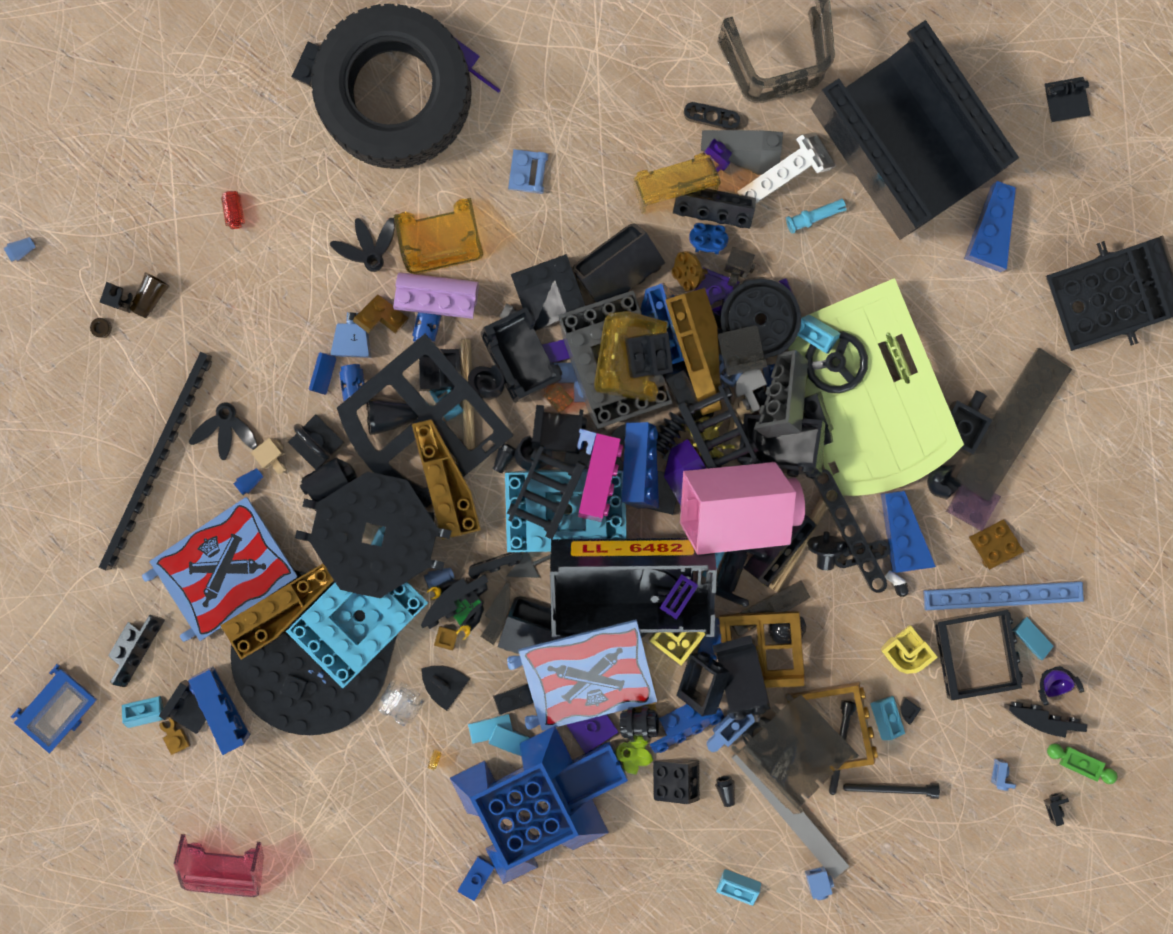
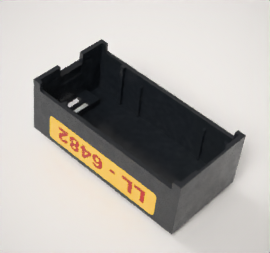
(599, 580)

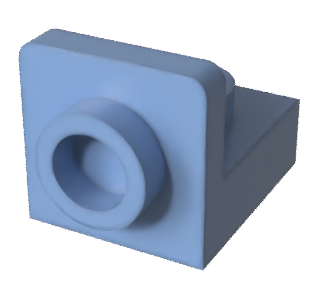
(999, 774)

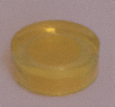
(434, 760)

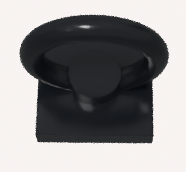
(315, 441)

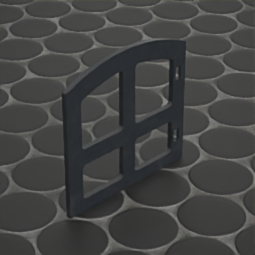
(393, 375)

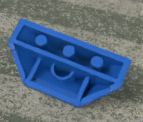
(656, 307)

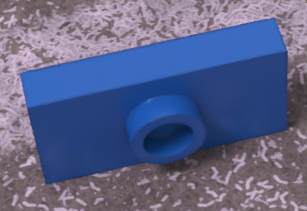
(476, 878)

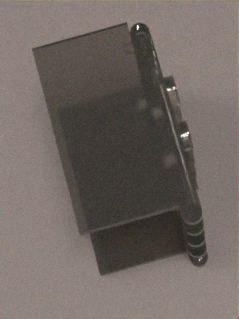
(794, 752)

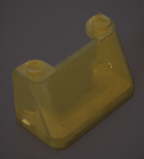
(439, 239)
(612, 366)

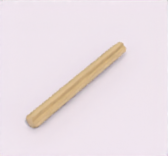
(468, 409)
(816, 515)

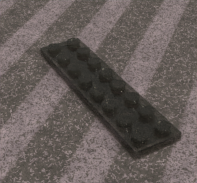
(1013, 424)

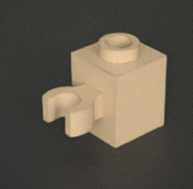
(269, 454)

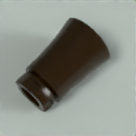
(148, 295)

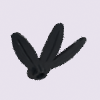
(365, 239)
(225, 425)

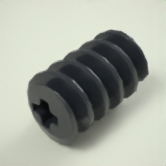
(669, 432)

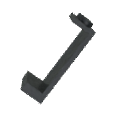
(745, 685)

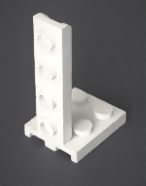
(810, 154)

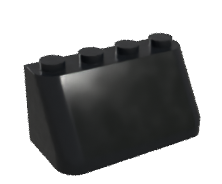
(619, 264)
(527, 625)

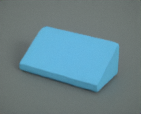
(818, 333)
(1033, 638)
(142, 712)
(887, 718)
(739, 887)

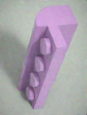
(436, 295)

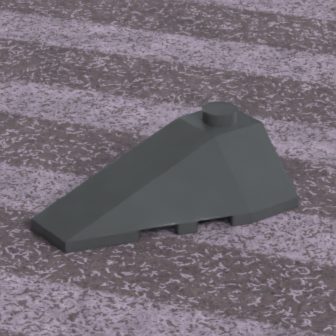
(750, 148)

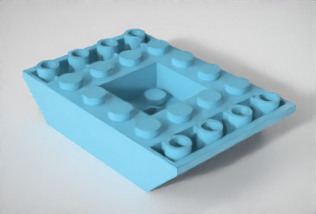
(529, 537)
(343, 643)

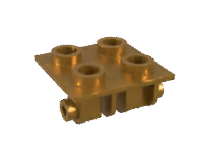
(996, 544)

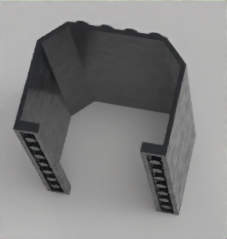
(914, 132)

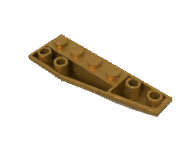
(698, 342)
(446, 485)
(275, 613)

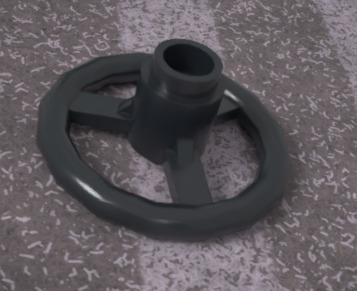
(828, 363)

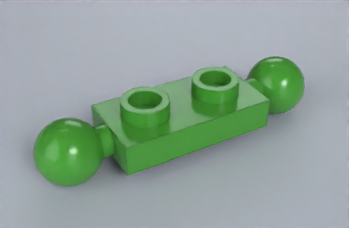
(1082, 763)

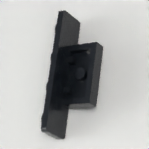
(132, 647)

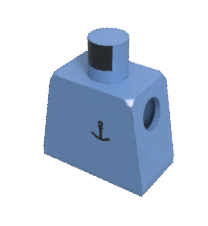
(350, 340)

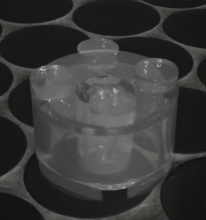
(400, 702)

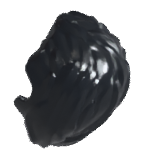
(782, 632)

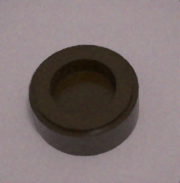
(100, 327)

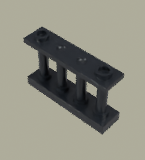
(697, 429)
(565, 489)

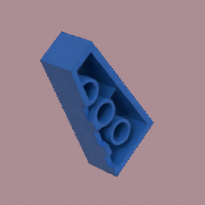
(993, 230)
(640, 466)
(904, 535)
(219, 710)

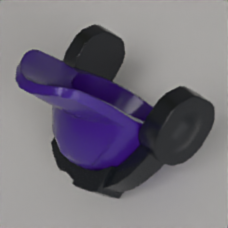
(1057, 682)

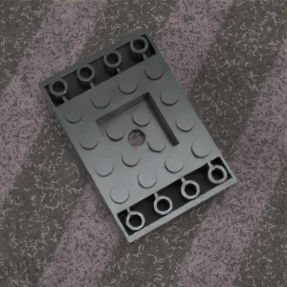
(582, 337)

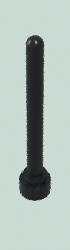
(848, 709)
(931, 790)

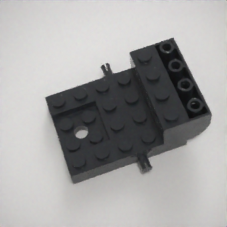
(1118, 293)

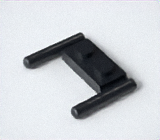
(731, 572)

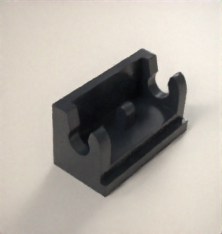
(112, 297)

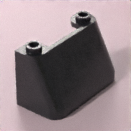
(520, 355)

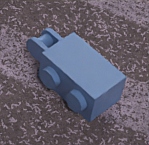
(728, 731)

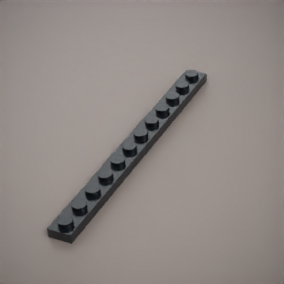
(153, 468)

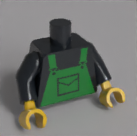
(469, 610)

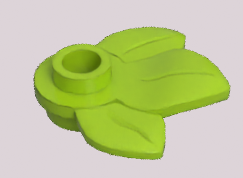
(636, 757)

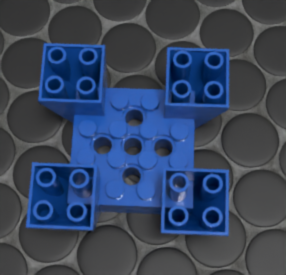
(492, 801)

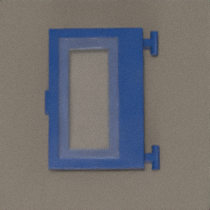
(55, 710)

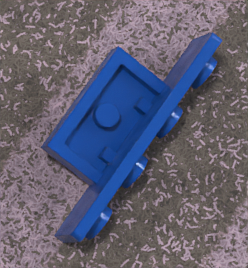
(681, 724)

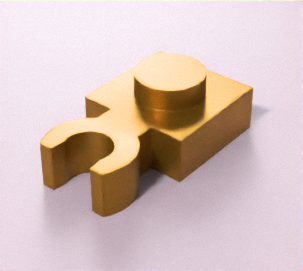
(175, 739)

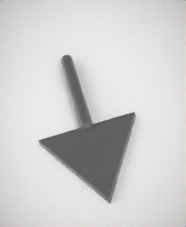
(526, 567)

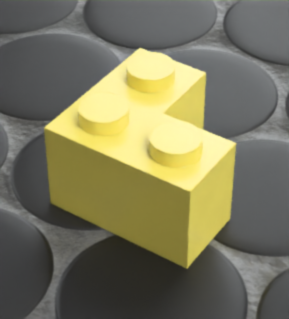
(677, 646)

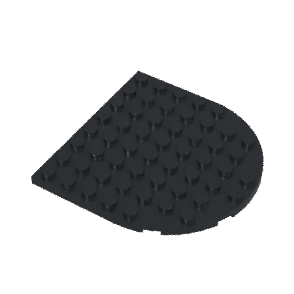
(322, 706)

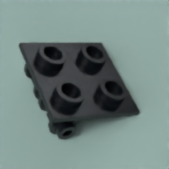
(1067, 99)

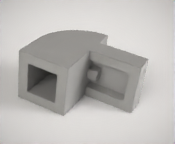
(746, 384)

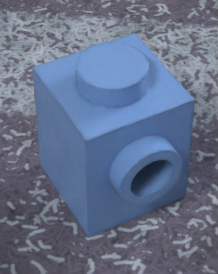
(819, 883)

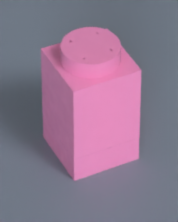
(740, 507)

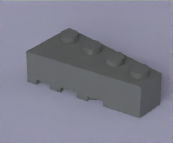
(785, 397)

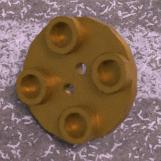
(688, 270)

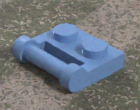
(521, 171)

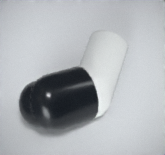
(899, 583)

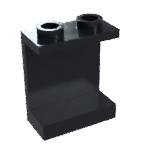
(557, 430)

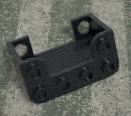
(793, 453)

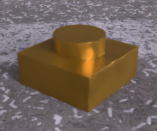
(446, 638)

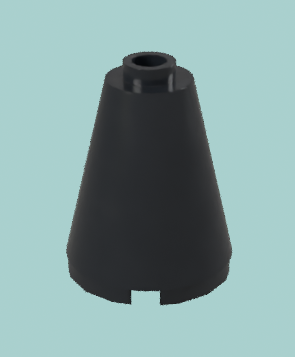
(388, 414)

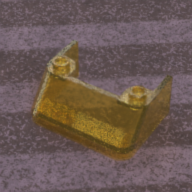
(675, 180)

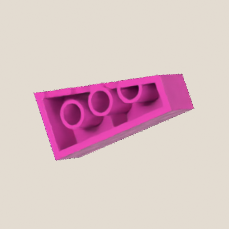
(599, 477)

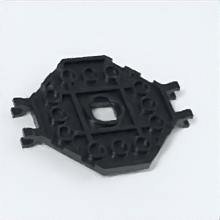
(341, 527)

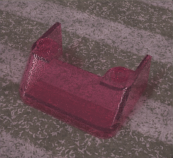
(218, 872)

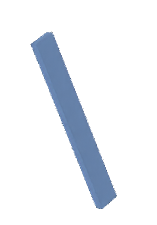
(1003, 595)

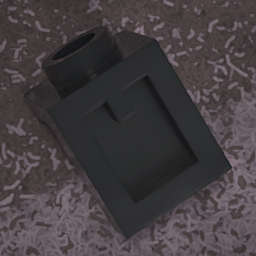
(1055, 811)

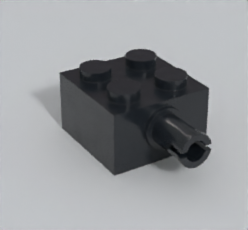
(970, 422)

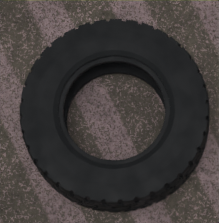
(374, 33)

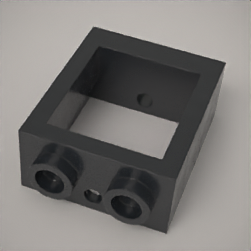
(687, 689)

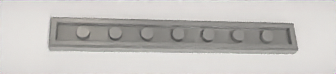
(802, 827)

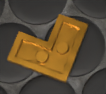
(380, 311)

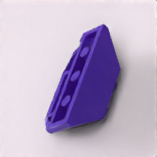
(681, 458)

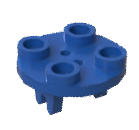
(708, 238)

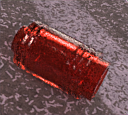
(232, 209)

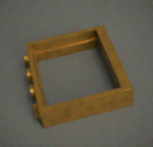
(863, 714)

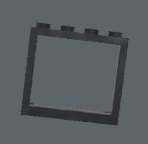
(1009, 642)

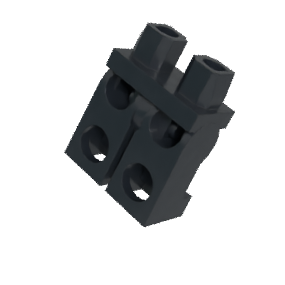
(815, 409)

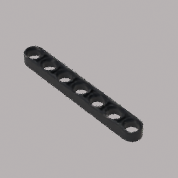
(856, 538)

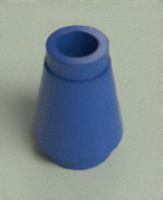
(248, 481)

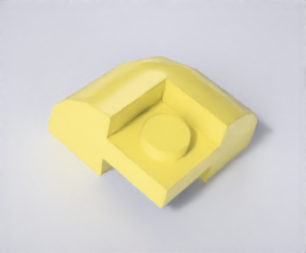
(908, 651)

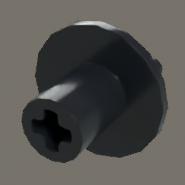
(826, 549)

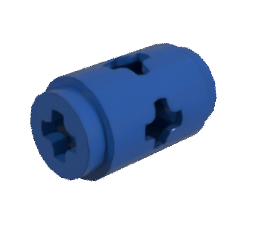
(420, 329)
(350, 376)

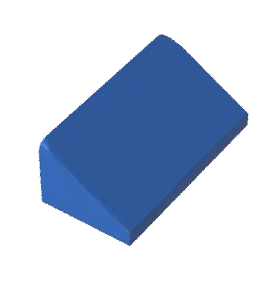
(322, 373)

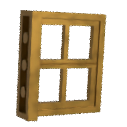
(779, 677)

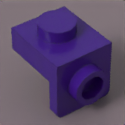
(719, 154)

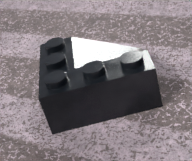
(548, 290)

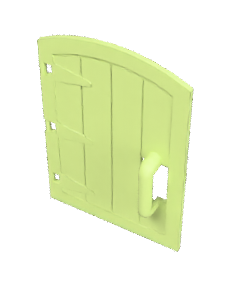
(882, 427)

